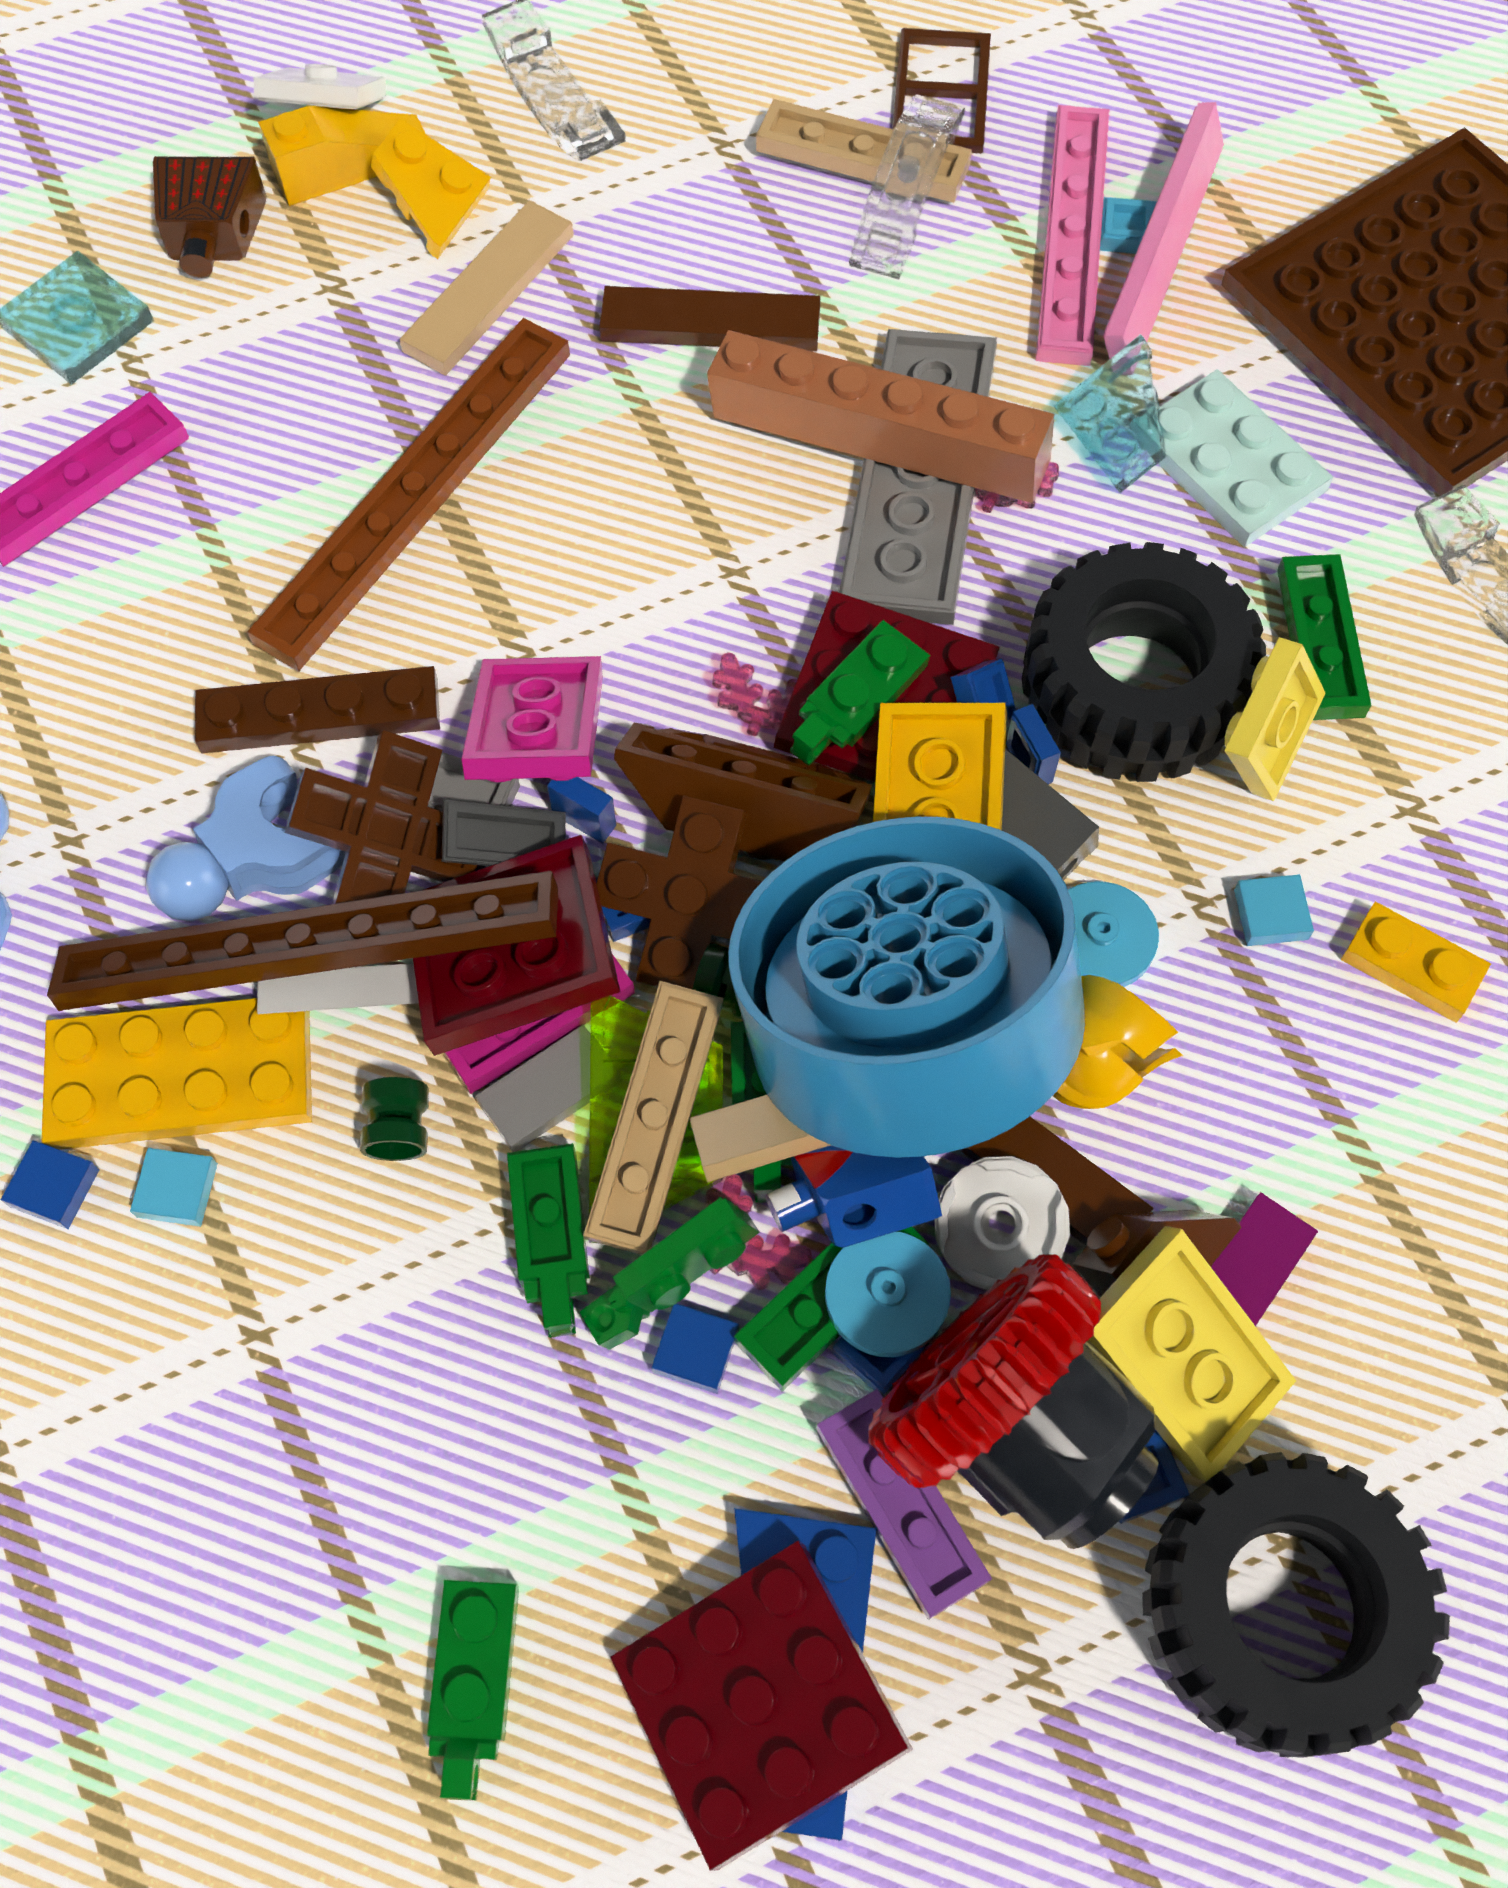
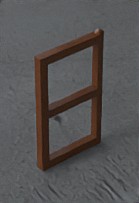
(945, 89)

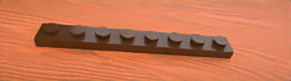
(306, 941)

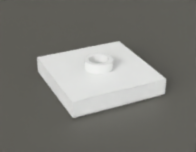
(319, 87)

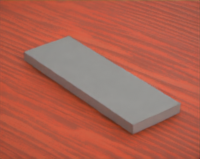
(910, 525)

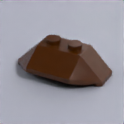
(784, 797)

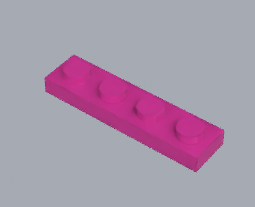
(85, 473)

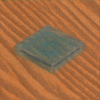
(74, 317)

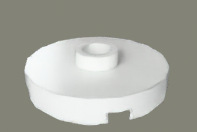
(992, 1187)

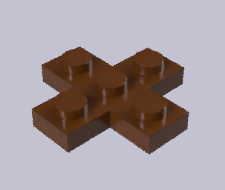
(379, 824)
(686, 894)

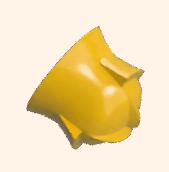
(1117, 1046)

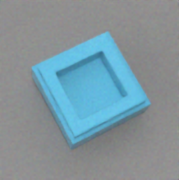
(1124, 224)
(1273, 910)
(174, 1187)

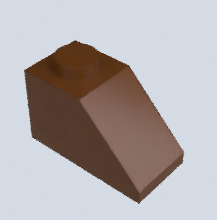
(1125, 1235)

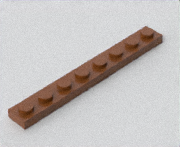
(408, 495)

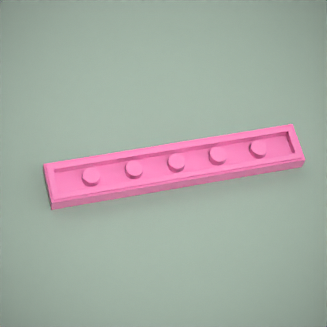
(1166, 230)
(1073, 236)

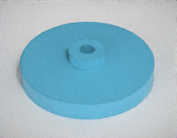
(1113, 931)
(888, 1294)

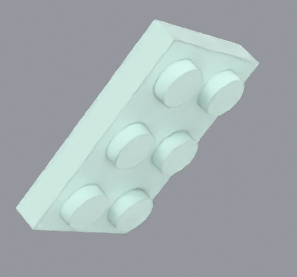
(1236, 459)

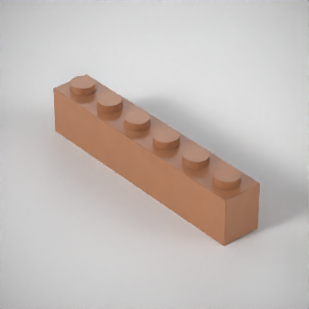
(881, 415)

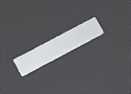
(339, 989)

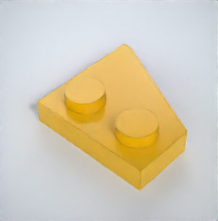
(429, 183)

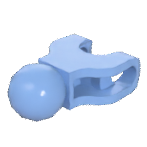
(240, 848)

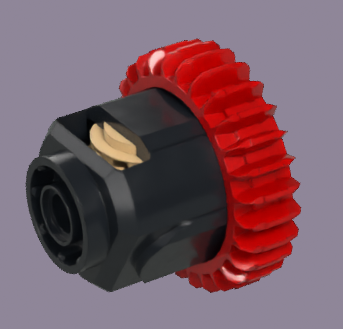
(1024, 1409)

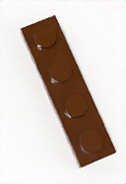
(316, 709)

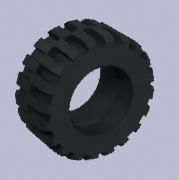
(1154, 598)
(1387, 1588)

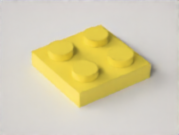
(1275, 719)

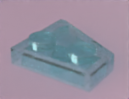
(1118, 415)

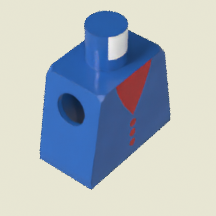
(856, 1194)

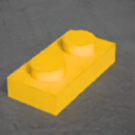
(1416, 962)

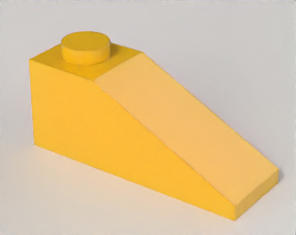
(325, 147)

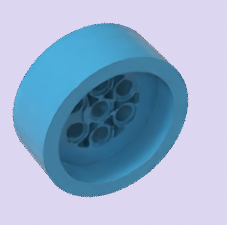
(910, 985)

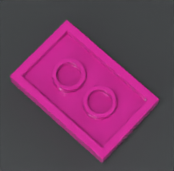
(534, 719)

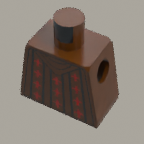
(207, 208)

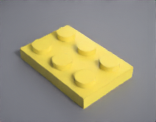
(1190, 1353)

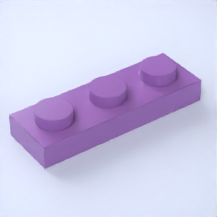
(909, 1520)

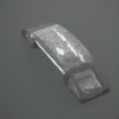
(547, 84)
(903, 185)
(1463, 543)

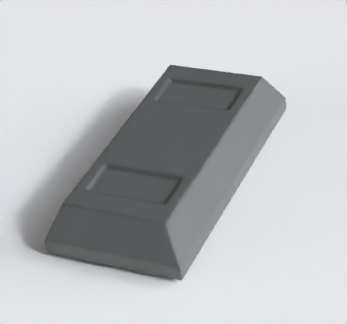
(496, 833)

